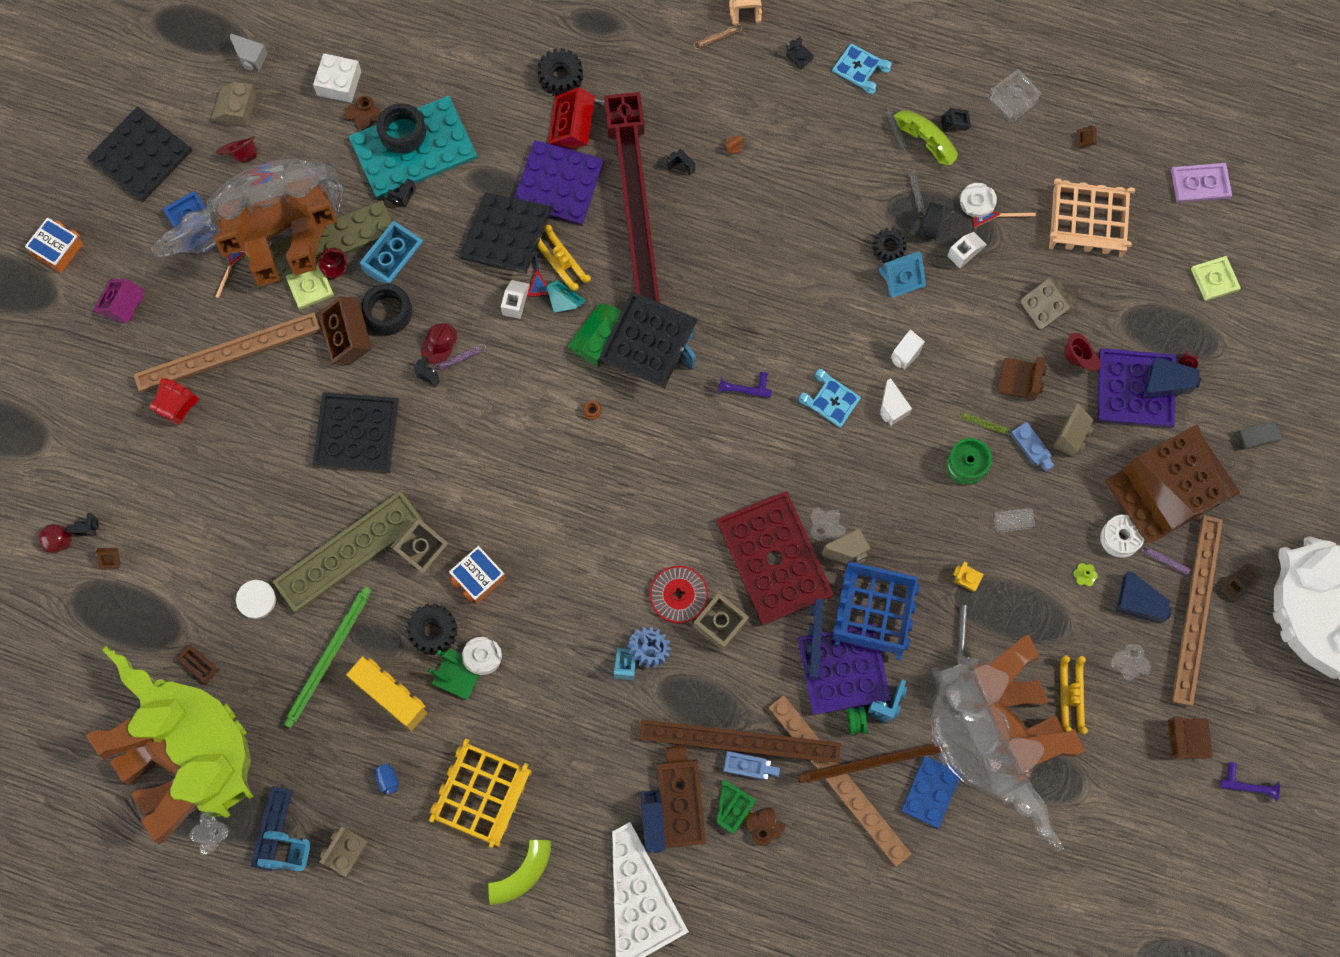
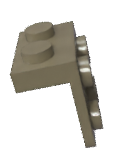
(1047, 303)

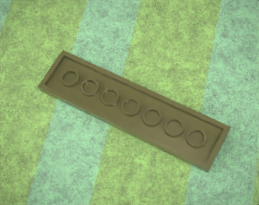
(348, 234)
(346, 552)

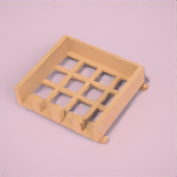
(1090, 240)

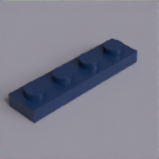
(813, 648)
(273, 821)

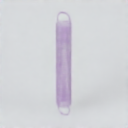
(461, 358)
(1166, 560)

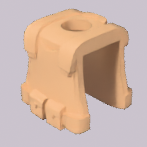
(735, 5)

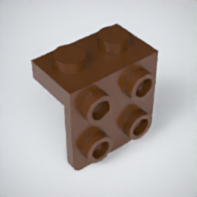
(1022, 378)

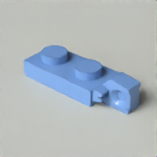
(1032, 446)
(749, 766)

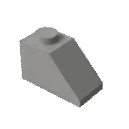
(249, 52)

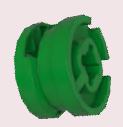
(857, 721)

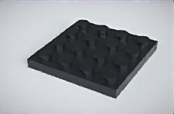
(140, 154)
(505, 232)
(648, 339)
(356, 432)

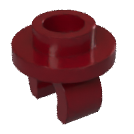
(1189, 360)

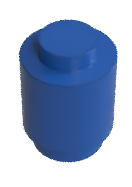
(386, 779)

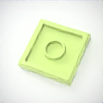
(1215, 278)
(309, 287)

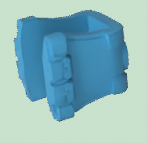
(297, 845)

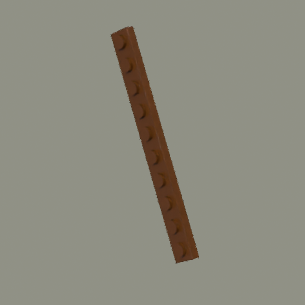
(740, 741)

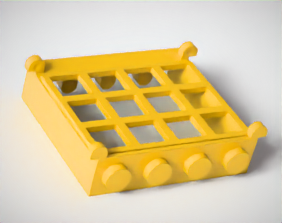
(507, 807)

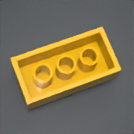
(385, 692)

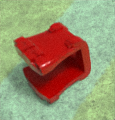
(173, 401)

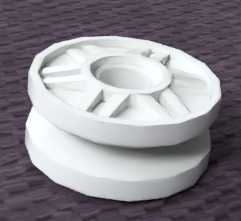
(1114, 544)

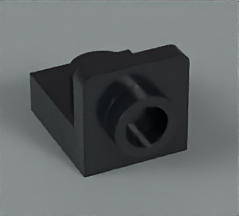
(798, 53)
(955, 119)
(684, 162)
(404, 193)
(428, 375)
(82, 529)

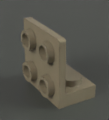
(343, 851)

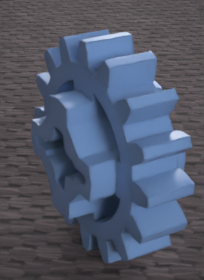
(650, 645)

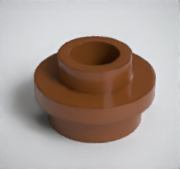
(592, 404)

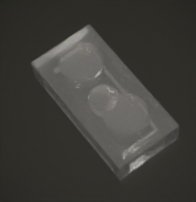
(1014, 520)

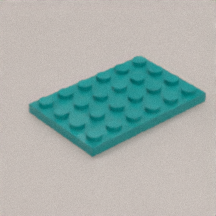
(442, 150)

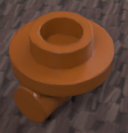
(734, 144)

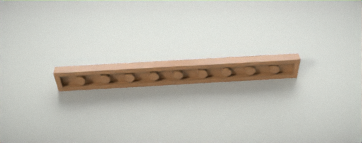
(228, 352)
(1197, 611)
(845, 787)

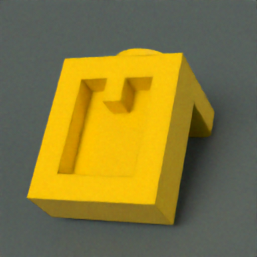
(967, 577)

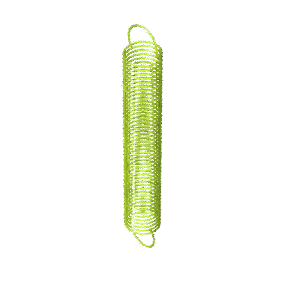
(990, 427)

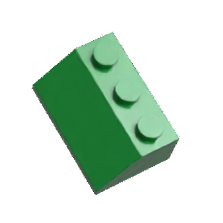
(595, 333)

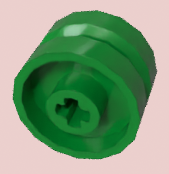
(979, 461)

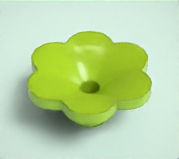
(1083, 578)

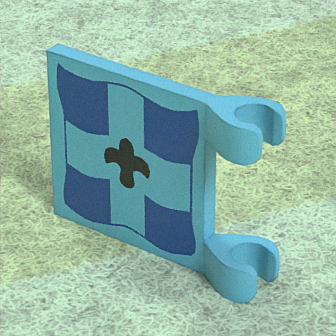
(858, 66)
(833, 401)

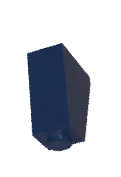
(1170, 379)
(1142, 600)
(652, 821)

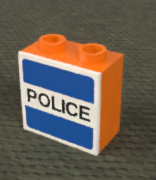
(54, 244)
(476, 575)

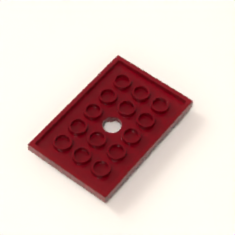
(769, 528)

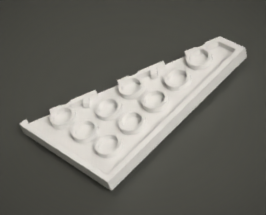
(642, 905)

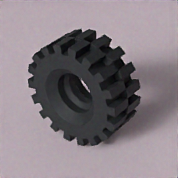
(556, 61)
(424, 616)

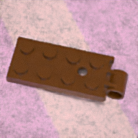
(681, 807)

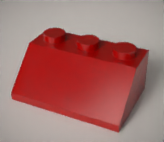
(571, 119)

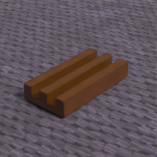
(210, 675)

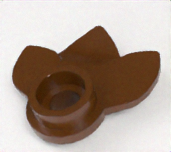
(362, 115)
(764, 823)

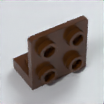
(1189, 738)

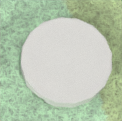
(978, 200)
(256, 599)
(481, 656)

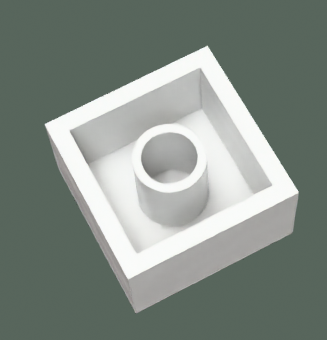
(337, 78)

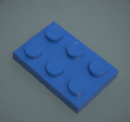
(181, 207)
(930, 792)

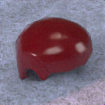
(335, 264)
(54, 538)

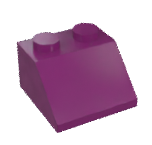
(119, 300)

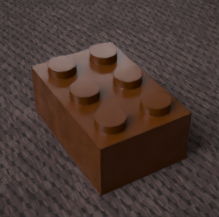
(344, 330)

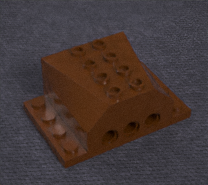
(1172, 485)

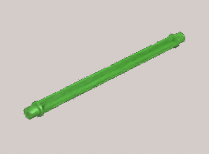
(327, 657)

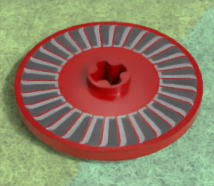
(668, 605)

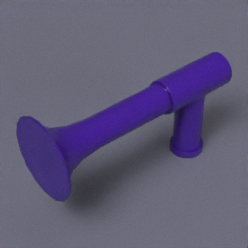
(761, 391)
(1273, 790)

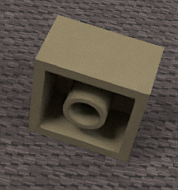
(419, 545)
(721, 622)

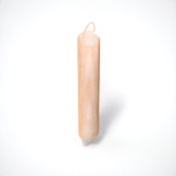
(714, 36)

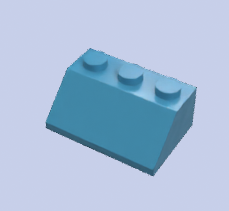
(390, 253)

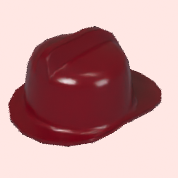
(240, 150)
(439, 343)
(1080, 353)

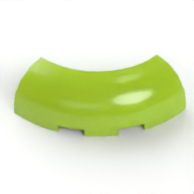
(936, 140)
(524, 877)

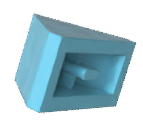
(624, 665)

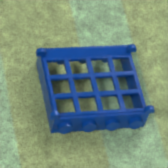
(845, 605)

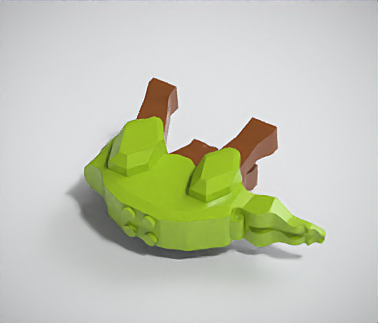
(185, 735)

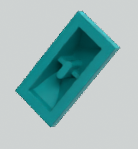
(563, 298)

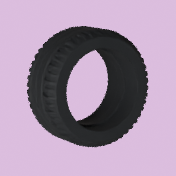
(397, 112)
(386, 291)

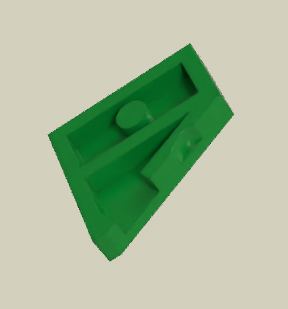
(734, 807)

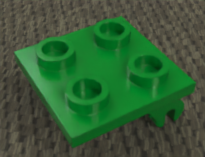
(454, 675)

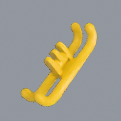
(562, 260)
(1072, 695)

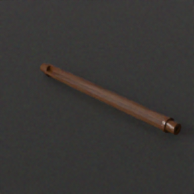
(867, 763)

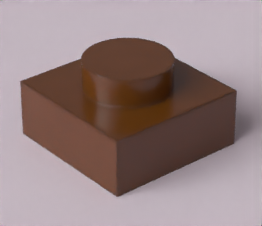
(1086, 137)
(108, 558)

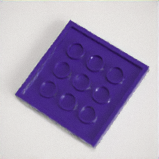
(560, 180)
(1122, 387)
(846, 674)

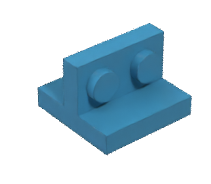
(904, 274)

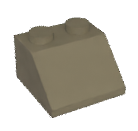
(235, 104)
(1074, 431)
(848, 548)

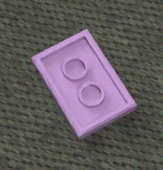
(1201, 182)

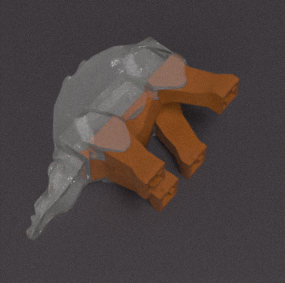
(257, 208)
(987, 741)

